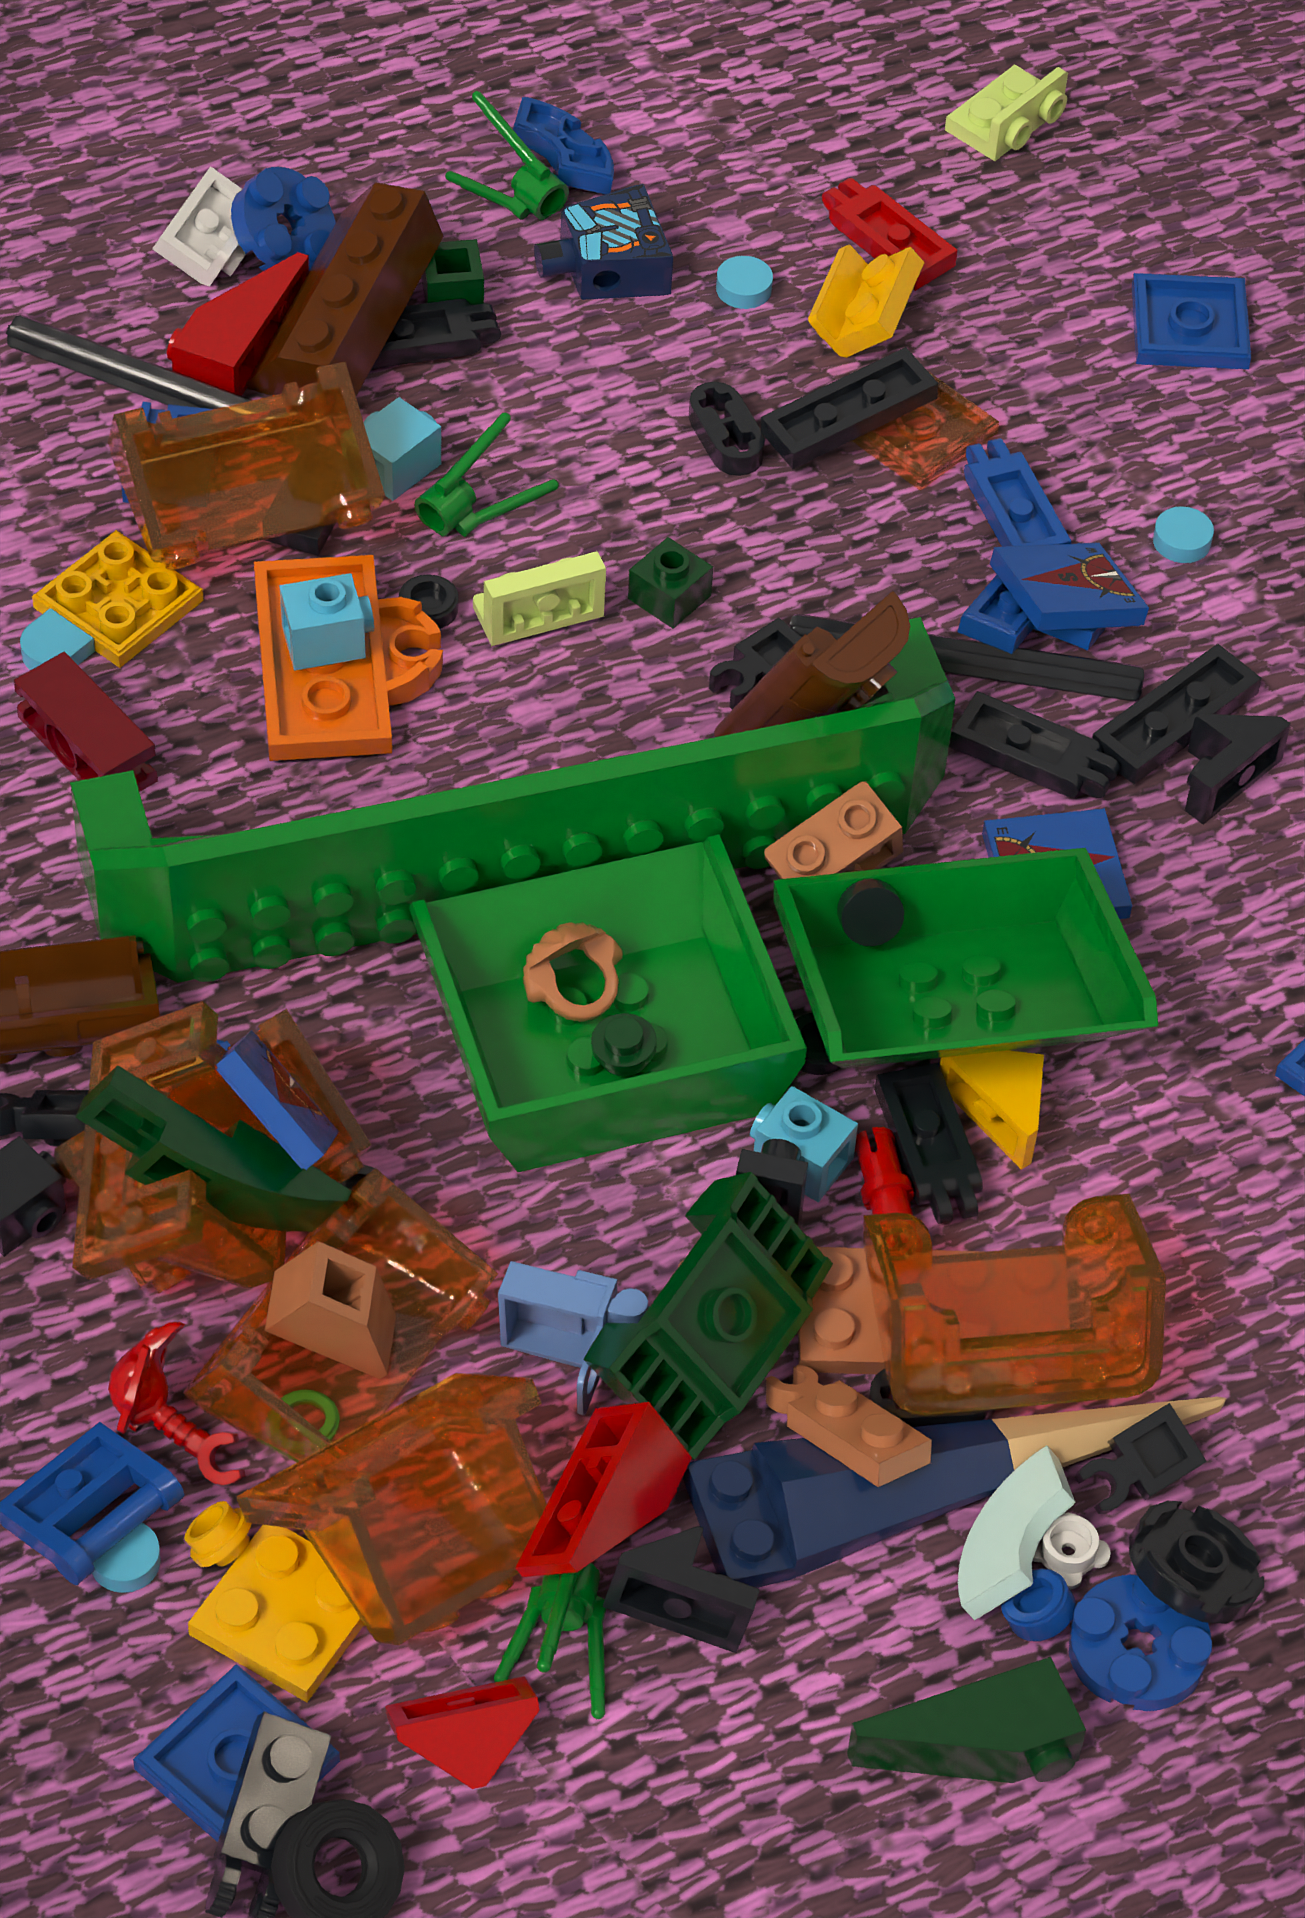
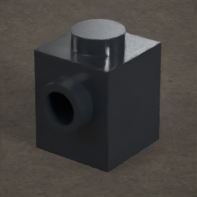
(29, 1194)

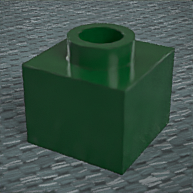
(455, 273)
(670, 582)

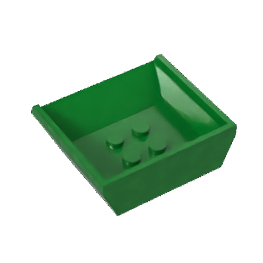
(982, 964)
(686, 968)

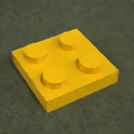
(279, 1613)

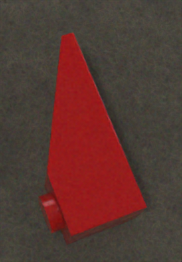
(233, 330)
(610, 1488)

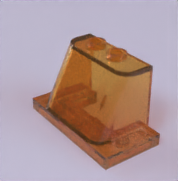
(168, 1219)
(417, 1504)

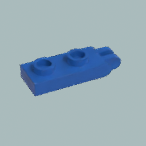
(1011, 497)

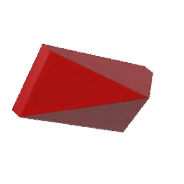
(467, 1728)

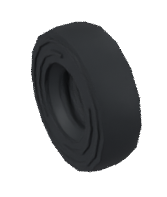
(374, 1842)

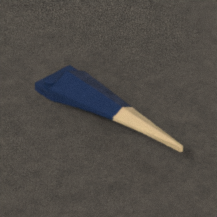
(799, 1508)

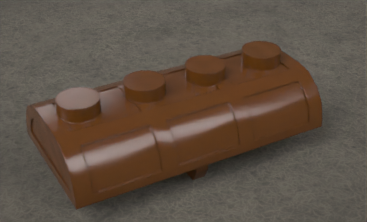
(825, 673)
(73, 995)

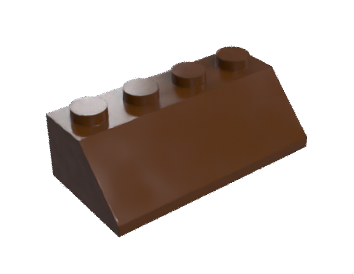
(353, 290)

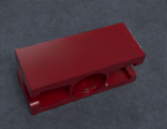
(82, 723)

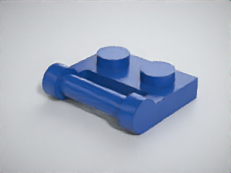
(76, 1489)

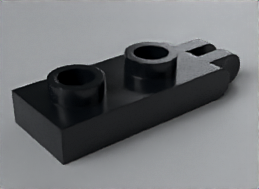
(439, 332)
(1033, 748)
(930, 1140)

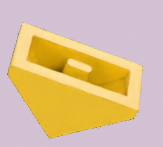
(1000, 1096)

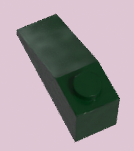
(984, 1730)

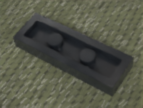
(849, 407)
(1164, 718)

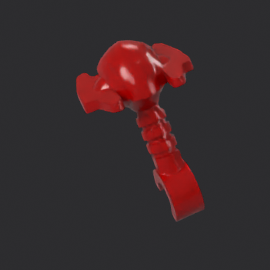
(141, 1396)

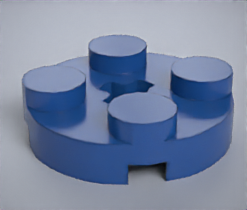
(294, 196)
(1129, 1676)

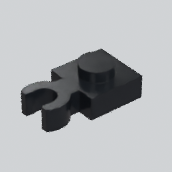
(753, 659)
(43, 1116)
(1148, 1455)

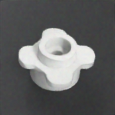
(1078, 1534)

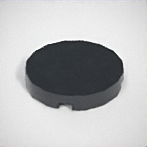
(1196, 1562)

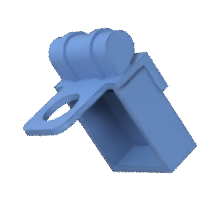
(562, 1316)

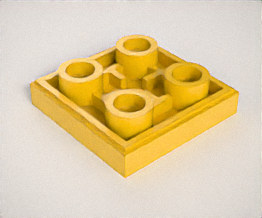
(119, 597)

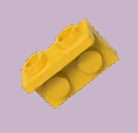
(863, 300)

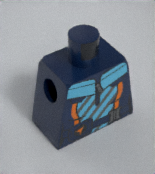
(610, 247)

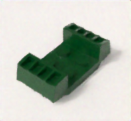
(718, 1315)

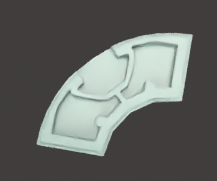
(1007, 1533)

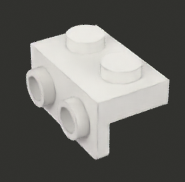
(202, 233)

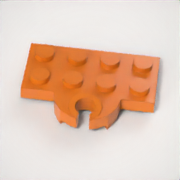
(343, 704)

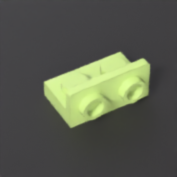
(1009, 111)
(542, 598)

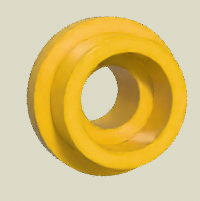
(217, 1535)

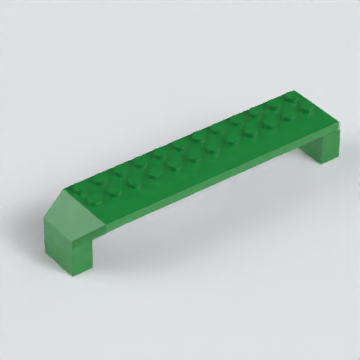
(353, 873)

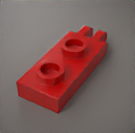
(887, 228)

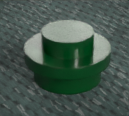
(624, 1044)

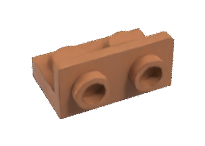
(842, 837)

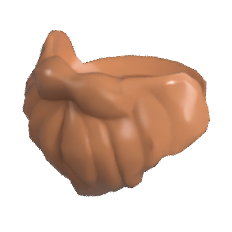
(541, 980)

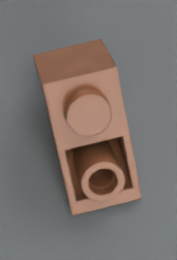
(334, 1308)

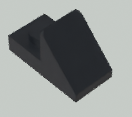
(1232, 757)
(667, 1591)

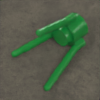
(533, 184)
(450, 500)
(564, 1605)

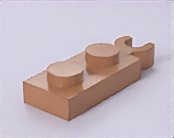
(849, 1426)

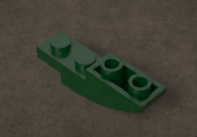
(243, 1169)

